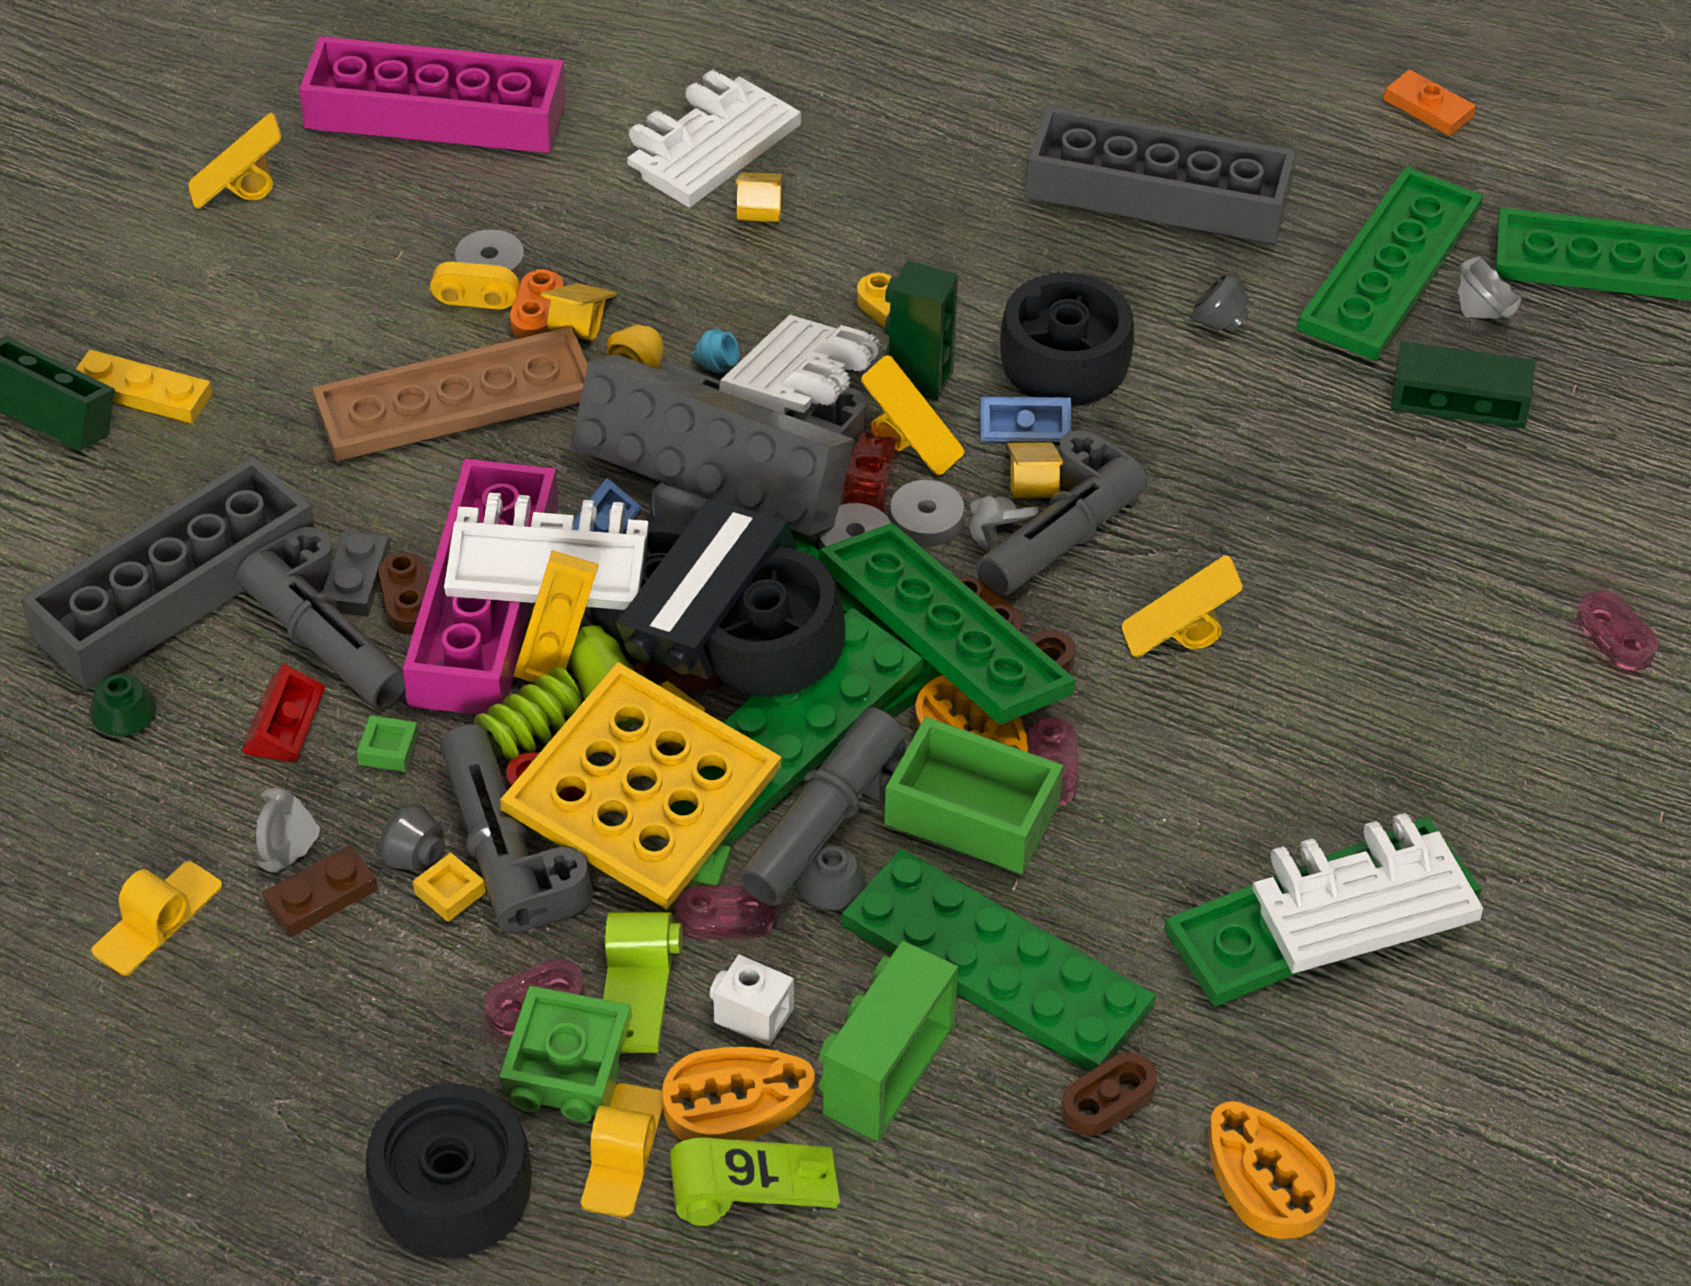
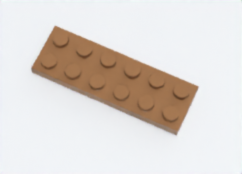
(451, 393)

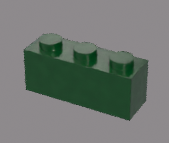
(922, 325)
(1463, 384)
(53, 396)

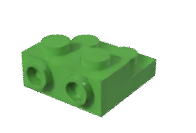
(565, 1053)

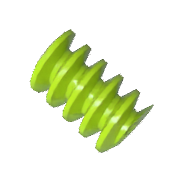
(531, 714)

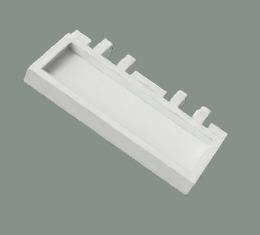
(712, 142)
(800, 365)
(512, 559)
(1358, 908)

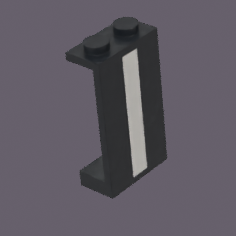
(699, 585)

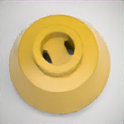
(638, 344)

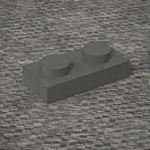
(355, 571)

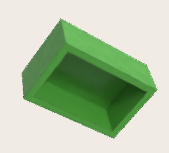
(973, 795)
(888, 1039)

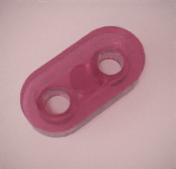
(1620, 634)
(1059, 748)
(725, 913)
(511, 993)

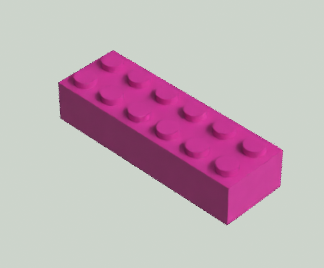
(433, 94)
(470, 646)

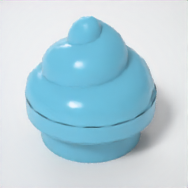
(716, 351)

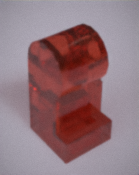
(871, 470)

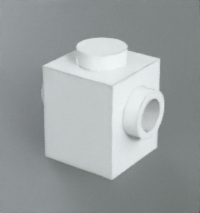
(752, 999)

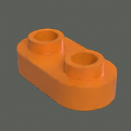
(529, 309)

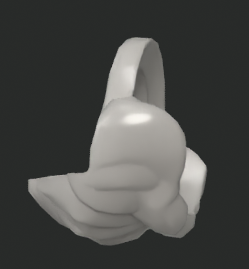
(1484, 293)
(992, 512)
(283, 830)

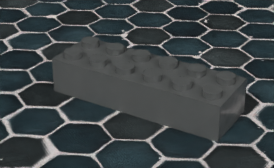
(1160, 174)
(712, 443)
(161, 573)

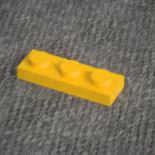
(148, 386)
(556, 615)

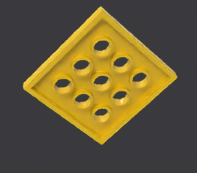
(618, 849)

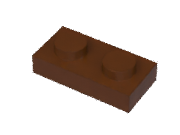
(320, 891)

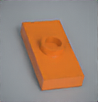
(1429, 102)

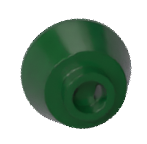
(122, 705)

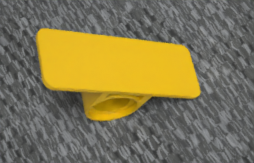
(240, 166)
(759, 196)
(577, 307)
(909, 417)
(1034, 470)
(1185, 611)
(152, 913)
(621, 1149)

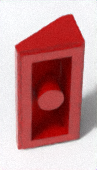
(284, 716)

